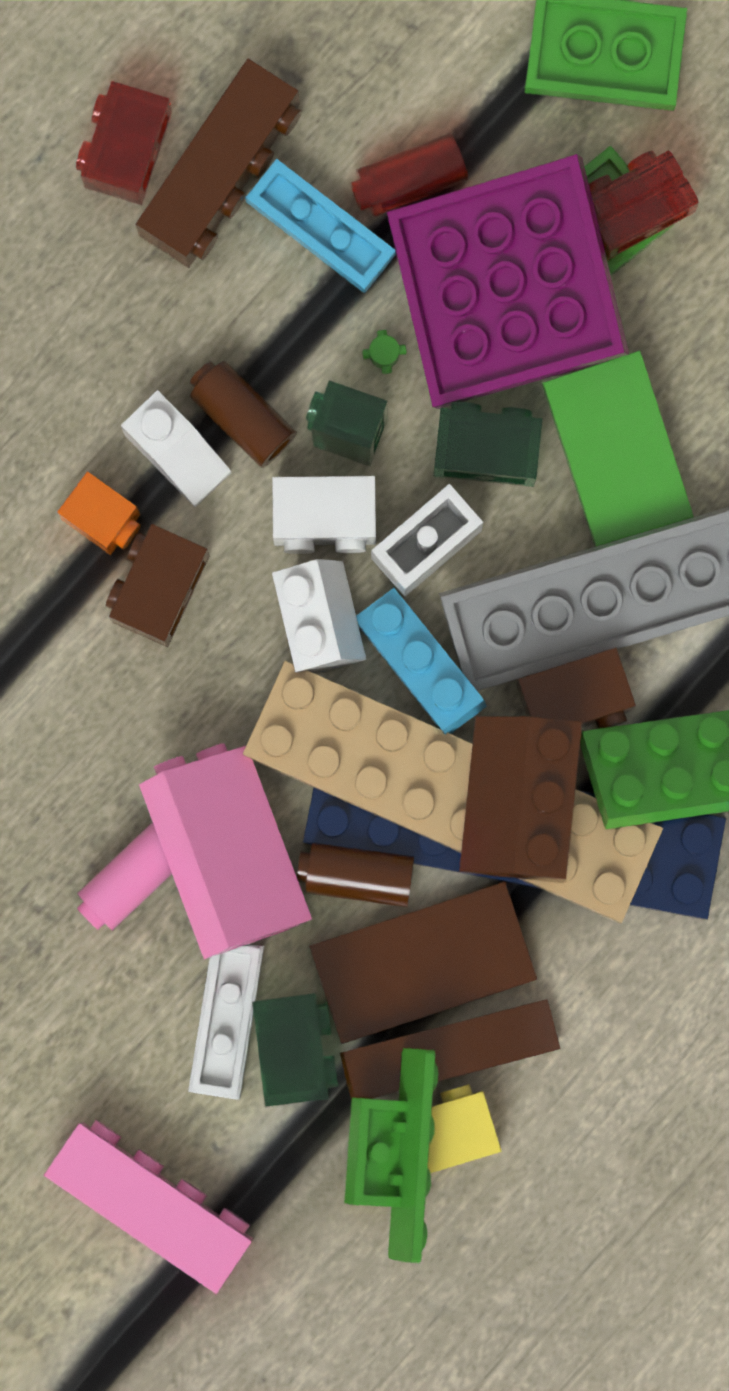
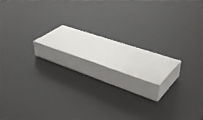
(226, 1022)

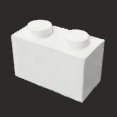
(324, 513)
(427, 540)
(319, 616)

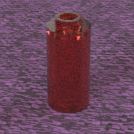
(409, 175)

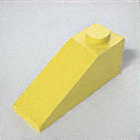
(461, 1129)

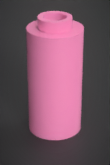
(125, 881)

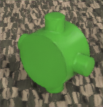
(384, 351)

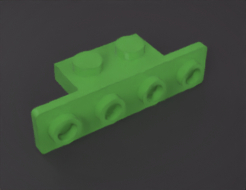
(391, 1154)

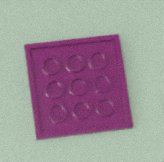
(508, 282)

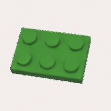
(607, 52)
(659, 769)

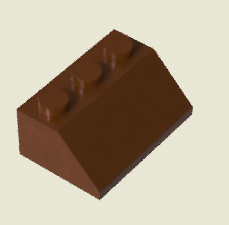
(520, 797)

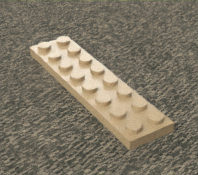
(422, 780)

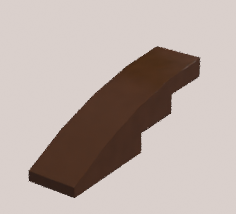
(457, 1047)

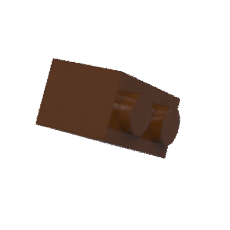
(157, 584)
(580, 691)

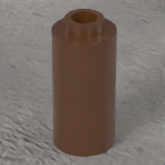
(241, 412)
(356, 874)

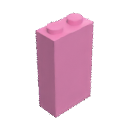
(224, 849)

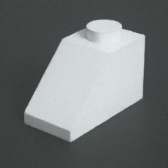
(175, 448)

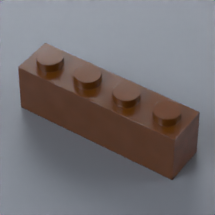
(219, 164)

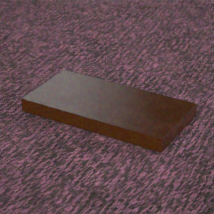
(423, 962)

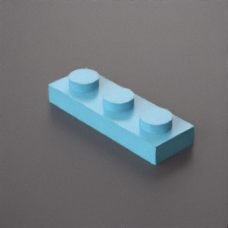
(320, 226)
(420, 662)

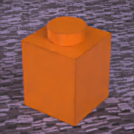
(100, 514)

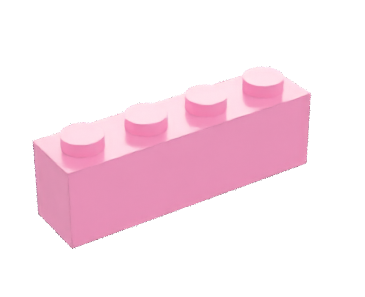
(150, 1206)

